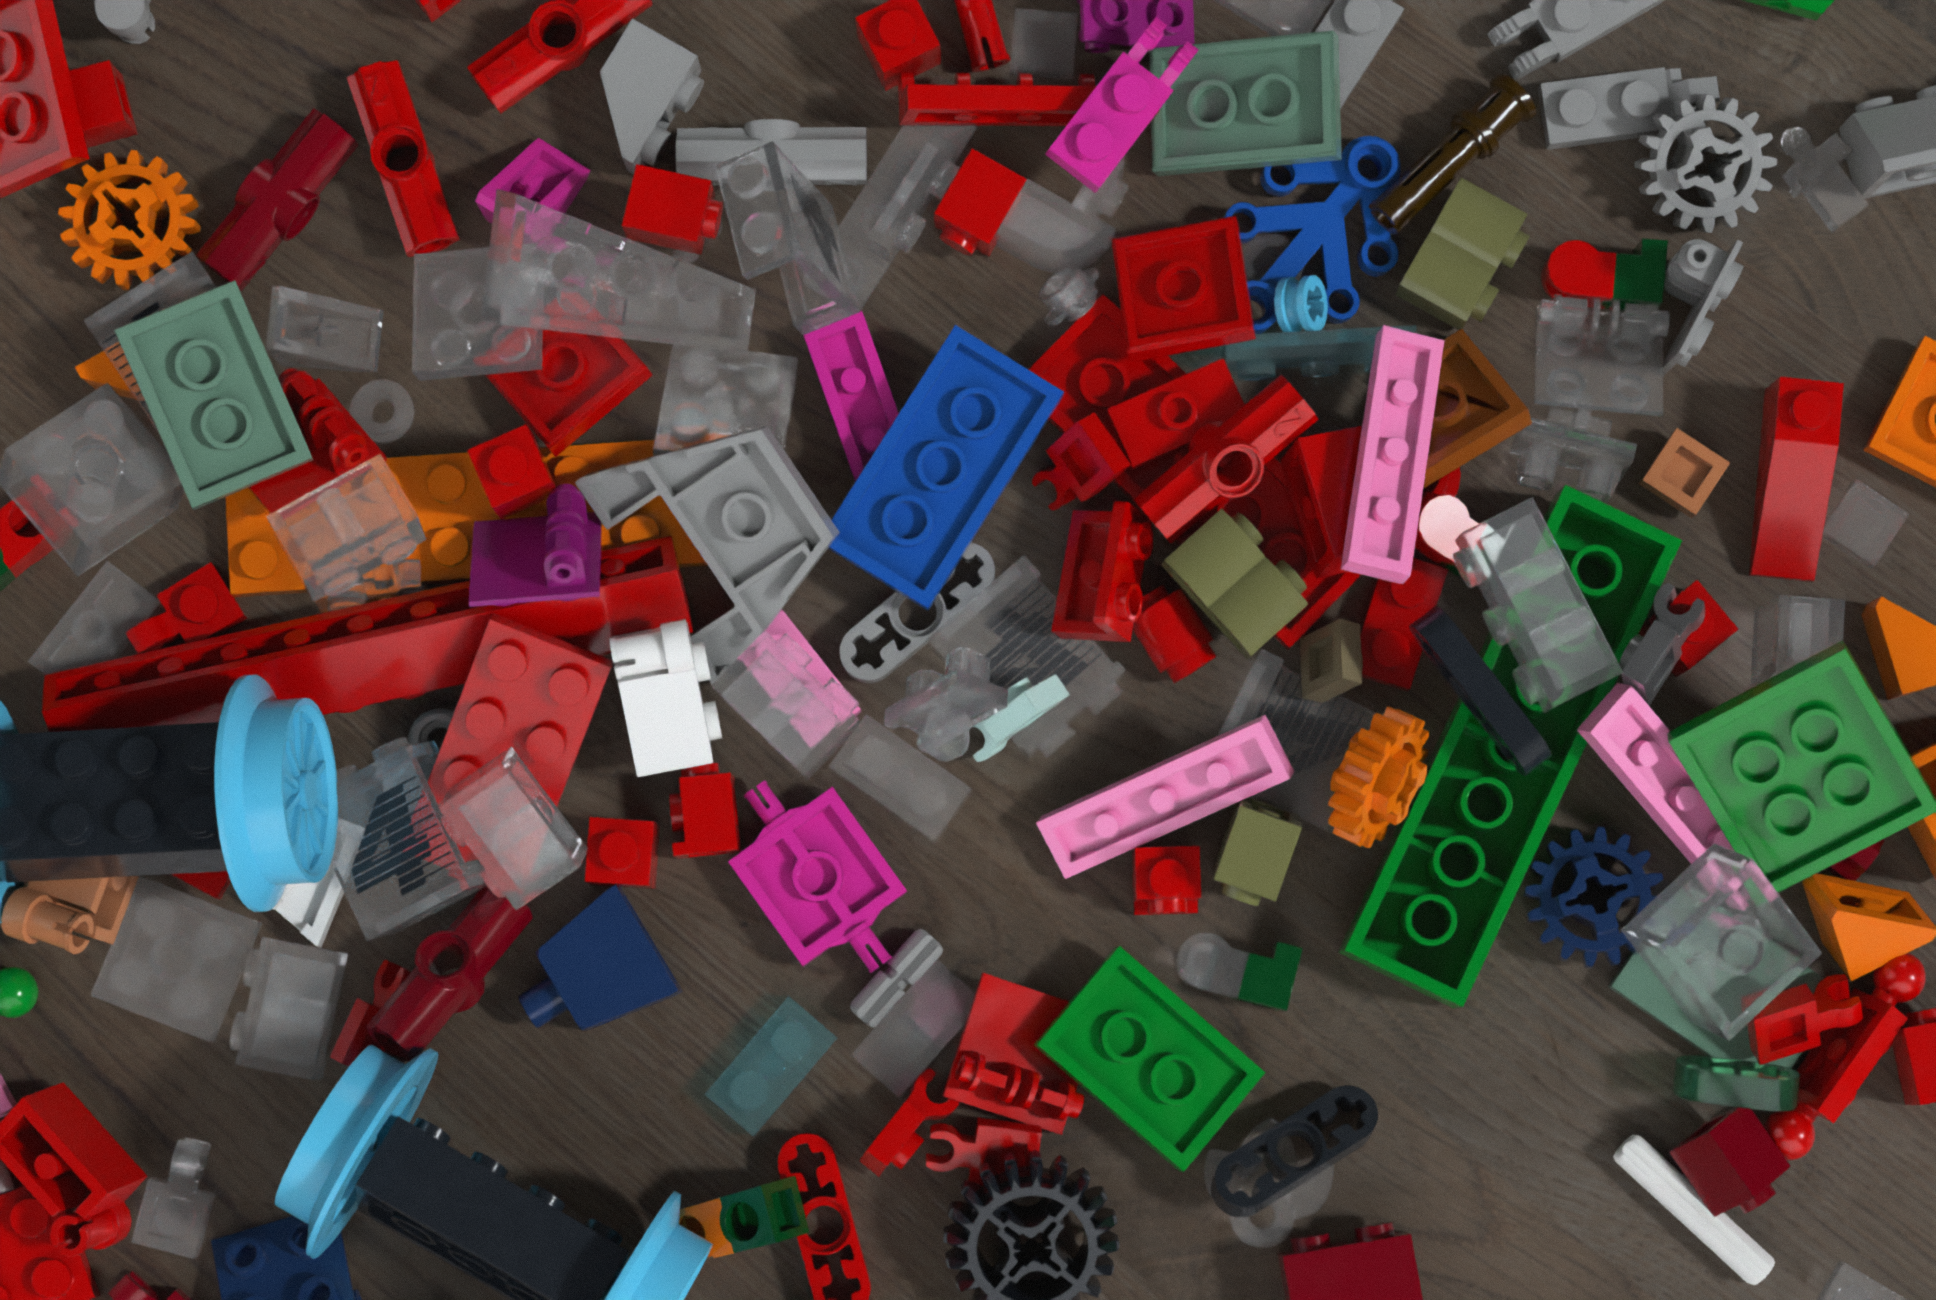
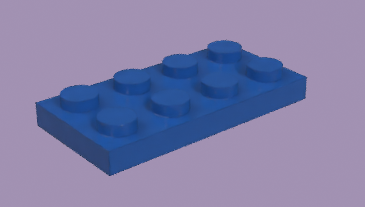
(942, 467)

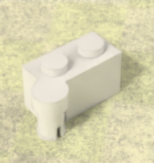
(663, 698)

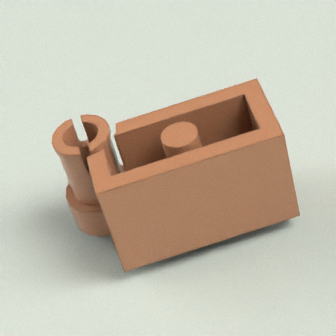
(56, 908)

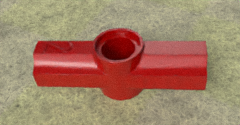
(526, 62)
(393, 123)
(1256, 436)

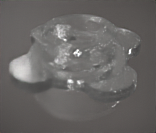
(1069, 293)

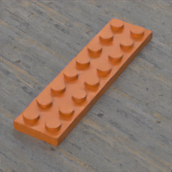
(448, 503)

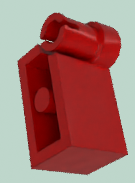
(70, 1163)

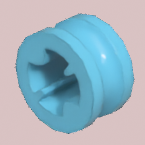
(1301, 304)

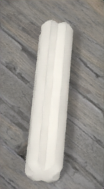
(1682, 1200)

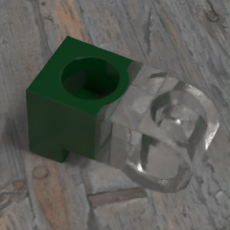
(1214, 967)

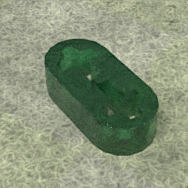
(1736, 1083)

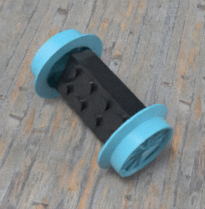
(175, 798)
(461, 1207)

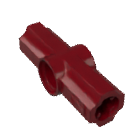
(277, 199)
(429, 998)

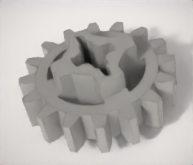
(1693, 138)

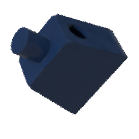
(600, 967)

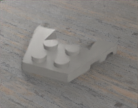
(744, 516)

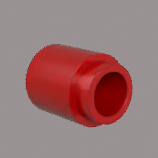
(1173, 633)

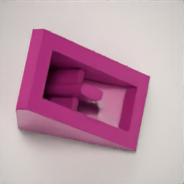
(539, 175)

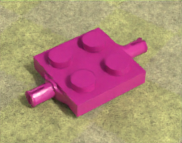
(817, 876)

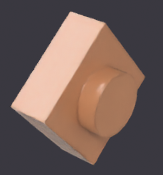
(1684, 473)

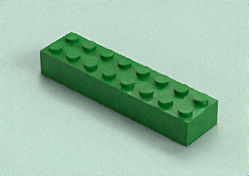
(1475, 815)

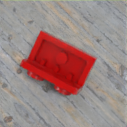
(1103, 574)

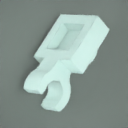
(1024, 706)

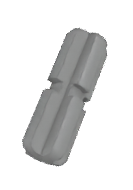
(905, 967)

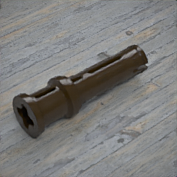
(1471, 136)

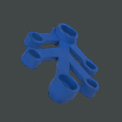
(1324, 224)

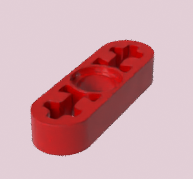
(826, 1173)

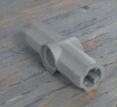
(820, 153)

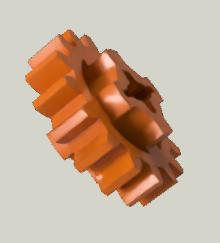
(148, 204)
(1378, 777)

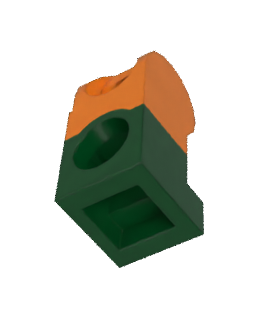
(748, 1218)

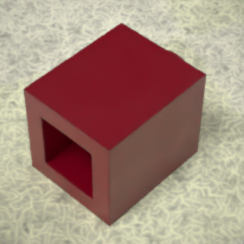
(1731, 1161)

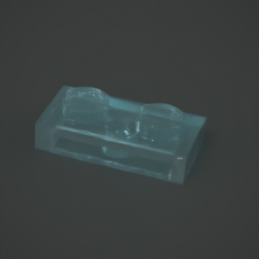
(771, 1066)

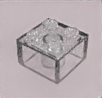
(91, 479)
(1722, 941)

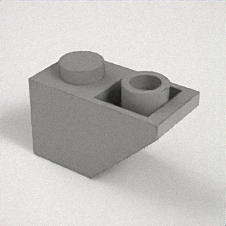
(645, 88)

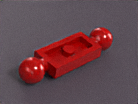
(1847, 1056)

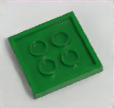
(1804, 768)

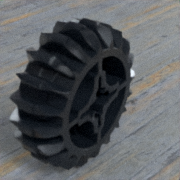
(1015, 1260)

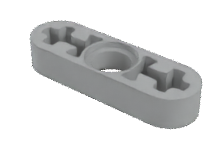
(890, 607)

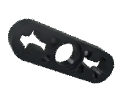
(1480, 690)
(1266, 1190)

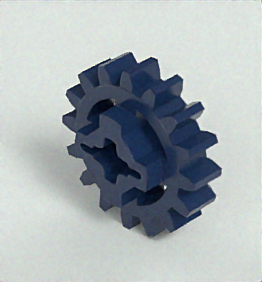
(1587, 869)

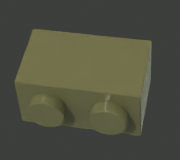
(1256, 851)

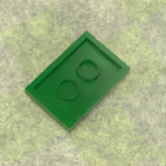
(1149, 1058)

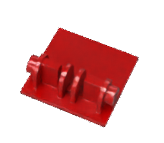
(330, 434)
(1000, 1066)

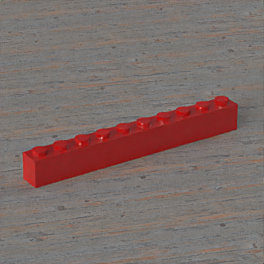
(362, 650)

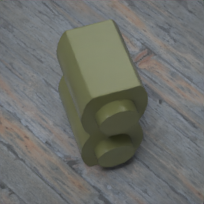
(1462, 255)
(1236, 582)

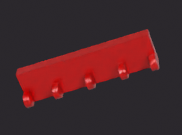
(990, 104)

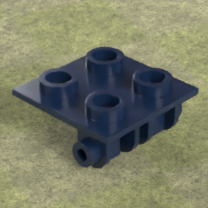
(273, 1265)

